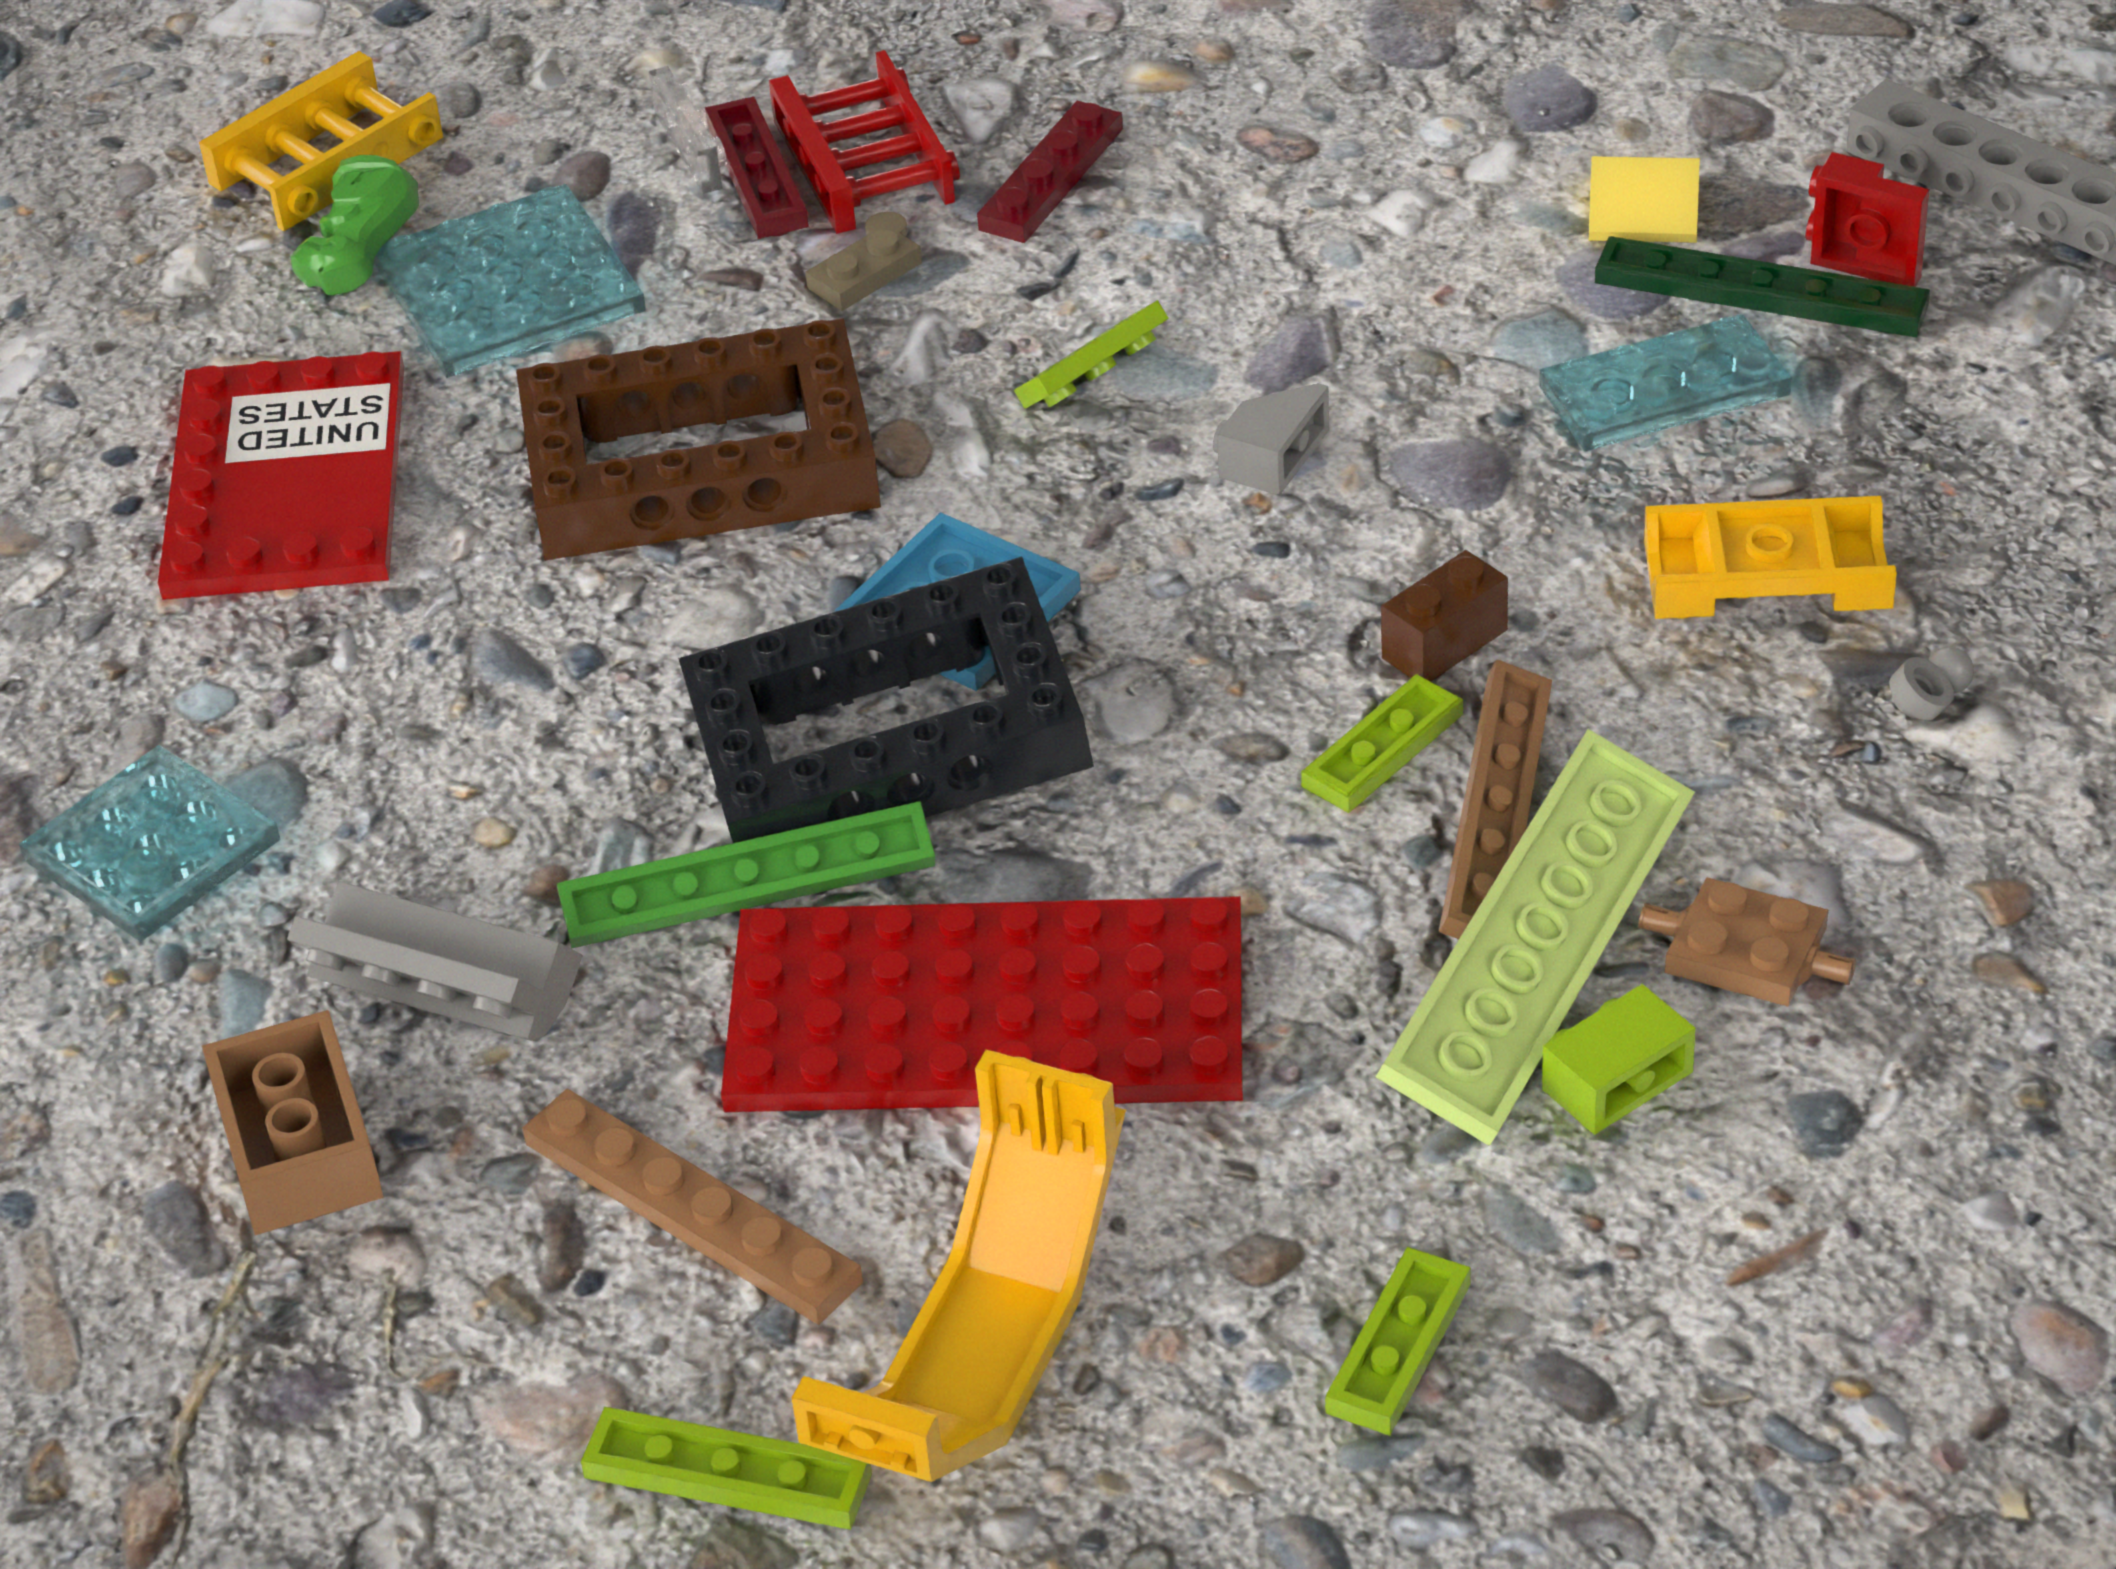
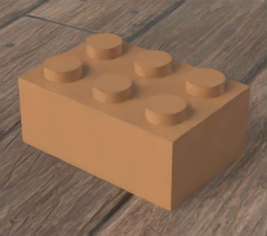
(292, 1122)

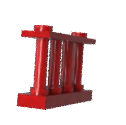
(826, 166)

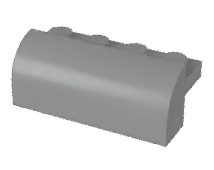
(439, 961)

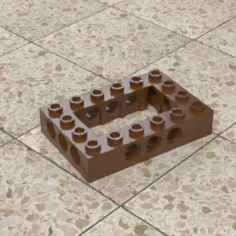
(702, 487)

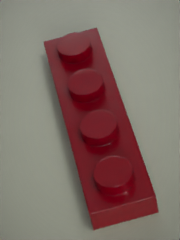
(757, 168)
(1050, 171)

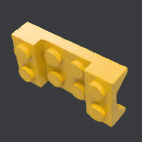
(1767, 551)

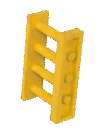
(301, 115)

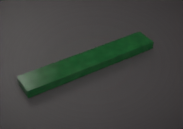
(1763, 286)

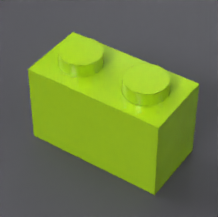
(1618, 1058)

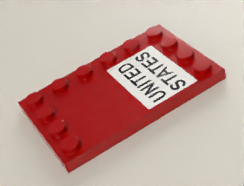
(283, 476)

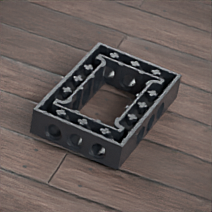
(874, 646)

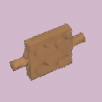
(1747, 942)

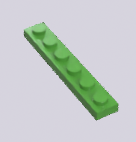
(745, 874)

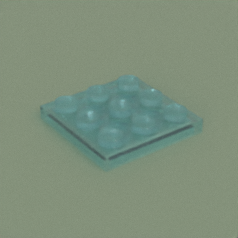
(149, 842)

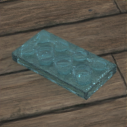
(1664, 382)

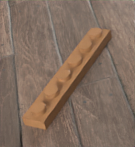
(1496, 789)
(694, 1206)

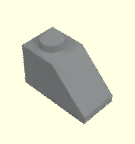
(1272, 437)

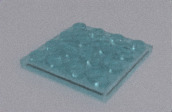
(507, 280)

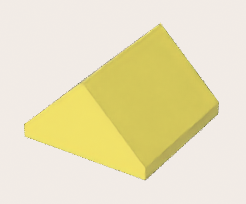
(1644, 199)

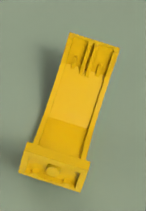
(1003, 1290)

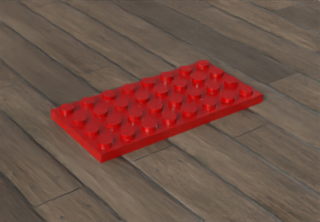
(910, 996)

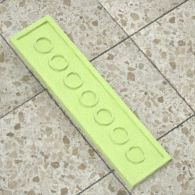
(1535, 938)

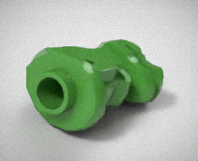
(368, 208)

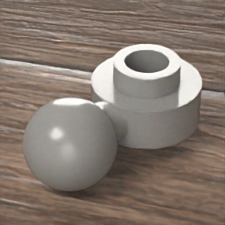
(1928, 686)

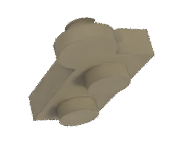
(867, 263)

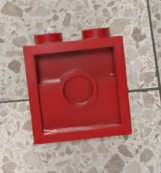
(1866, 221)

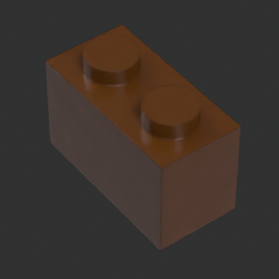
(1444, 617)

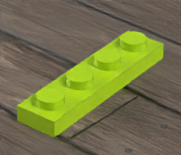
(725, 1468)

